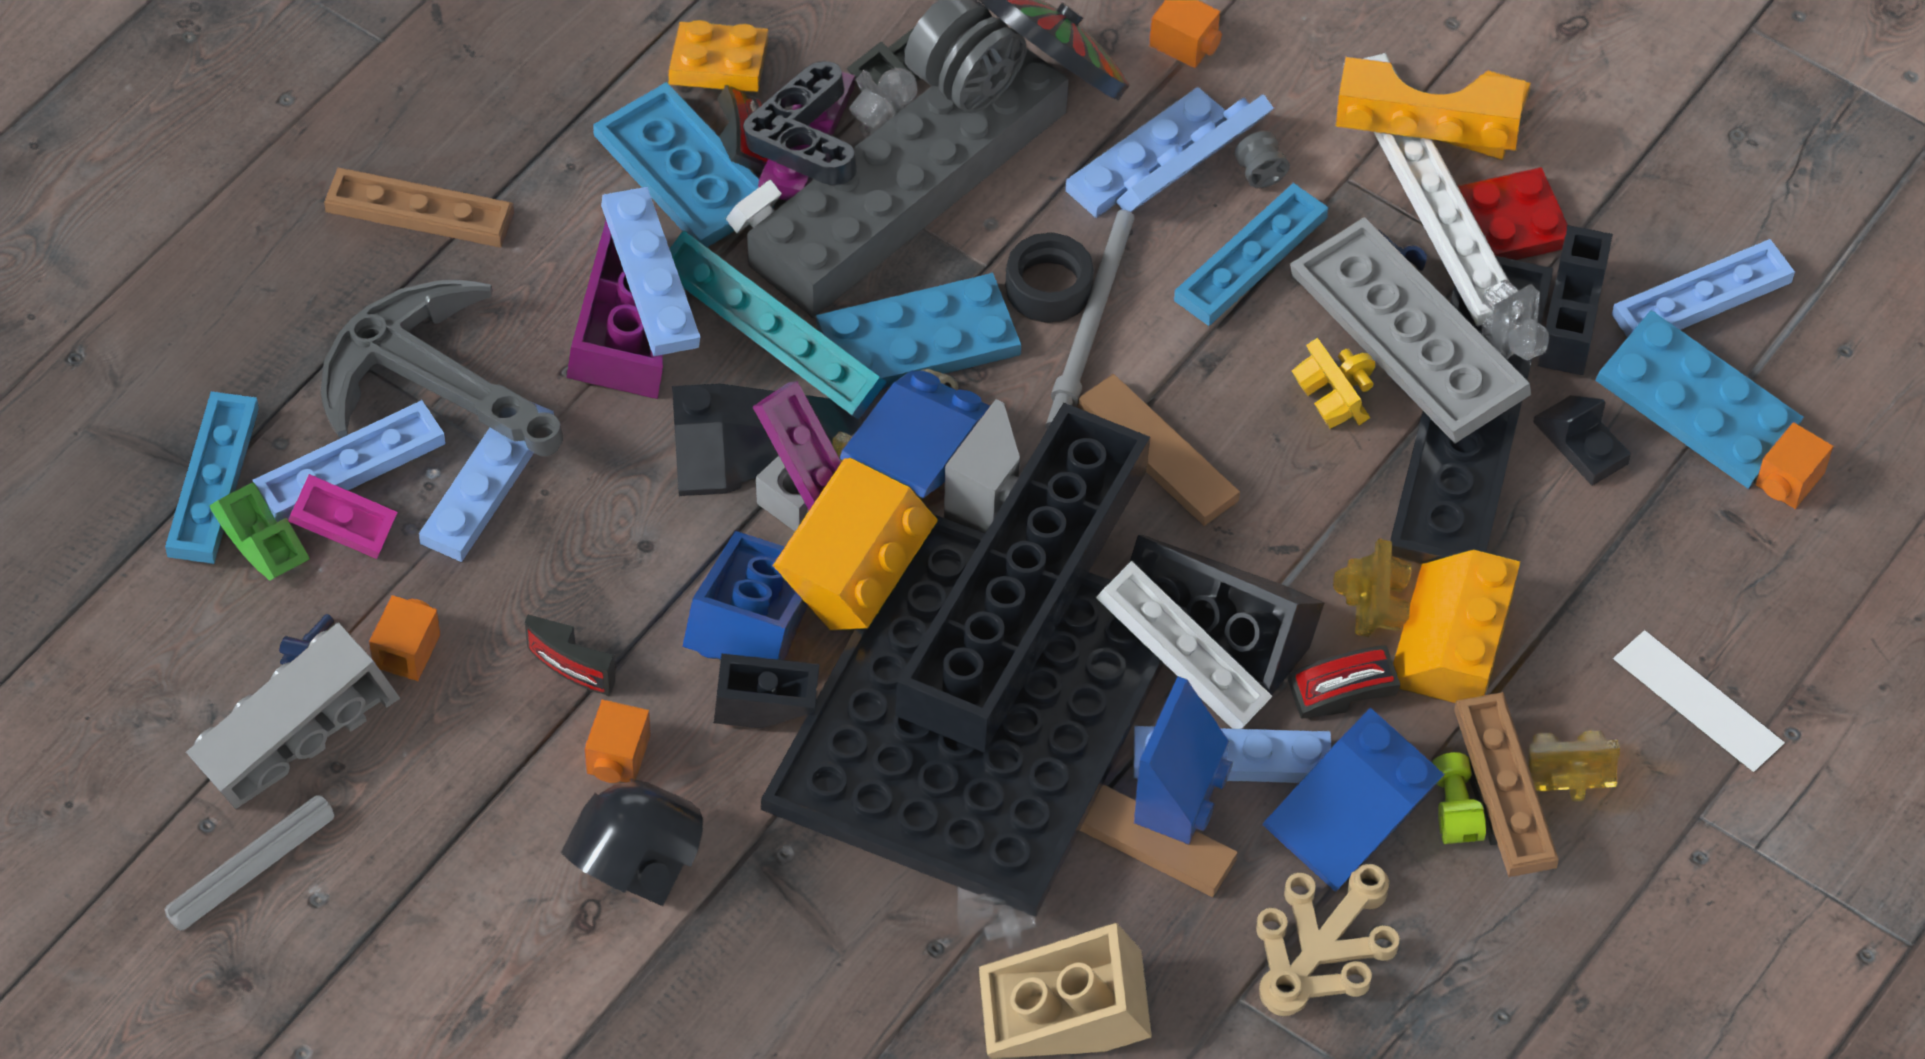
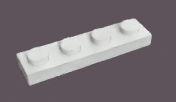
(1184, 646)

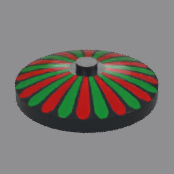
(1063, 39)

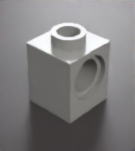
(775, 496)

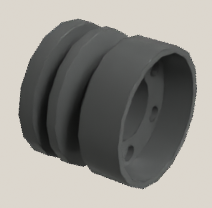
(965, 53)

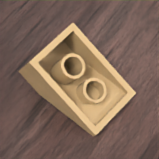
(1066, 997)

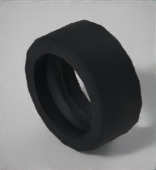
(1049, 249)

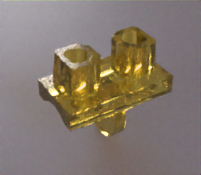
(1368, 586)
(1573, 765)

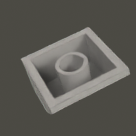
(982, 471)

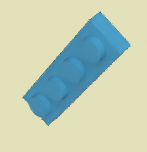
(1250, 254)
(211, 476)

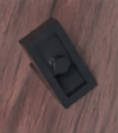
(1582, 438)

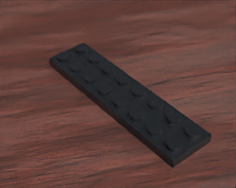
(1457, 486)

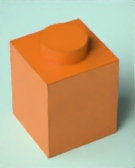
(1185, 30)
(1794, 465)
(405, 637)
(617, 742)

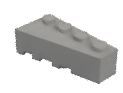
(291, 716)

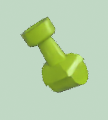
(1458, 816)

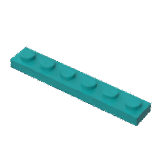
(775, 327)

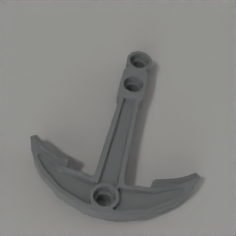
(382, 337)

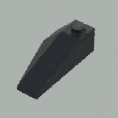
(723, 439)
(1249, 616)

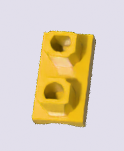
(1343, 400)

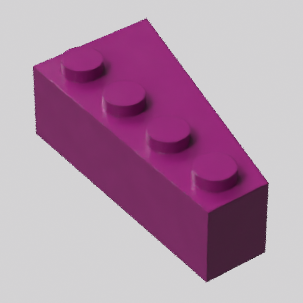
(609, 335)

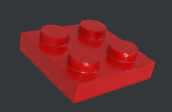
(1517, 214)

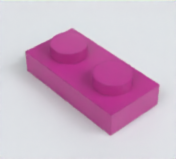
(342, 516)

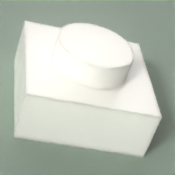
(754, 207)

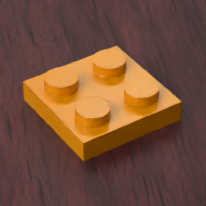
(718, 56)

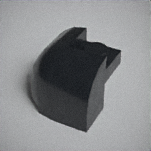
(636, 838)

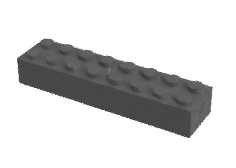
(903, 182)

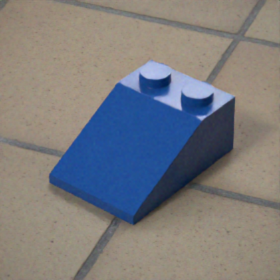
(916, 431)
(744, 604)
(1181, 767)
(1353, 799)

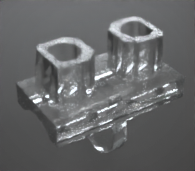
(882, 101)
(1514, 321)
(991, 915)

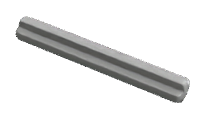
(249, 862)

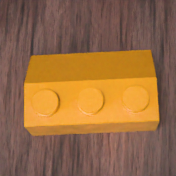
(854, 545)
(1455, 625)

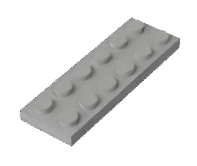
(1410, 330)

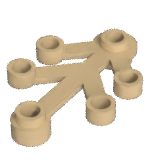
(1323, 945)

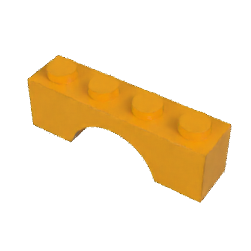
(1478, 115)

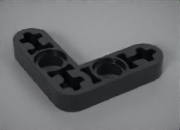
(774, 131)

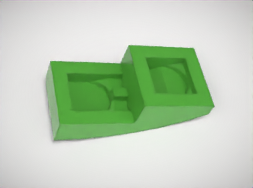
(253, 529)

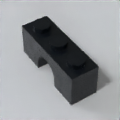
(1576, 299)

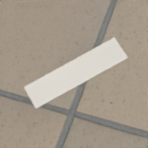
(1699, 701)

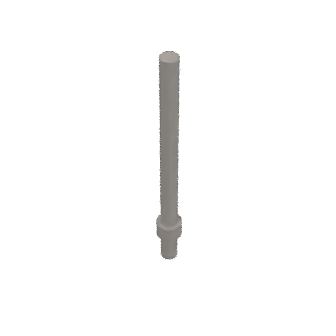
(1068, 386)

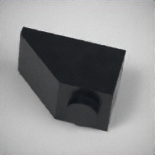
(764, 691)

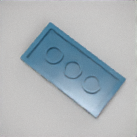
(678, 161)
(927, 329)
(1697, 397)

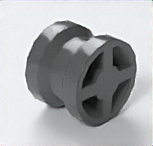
(1261, 159)

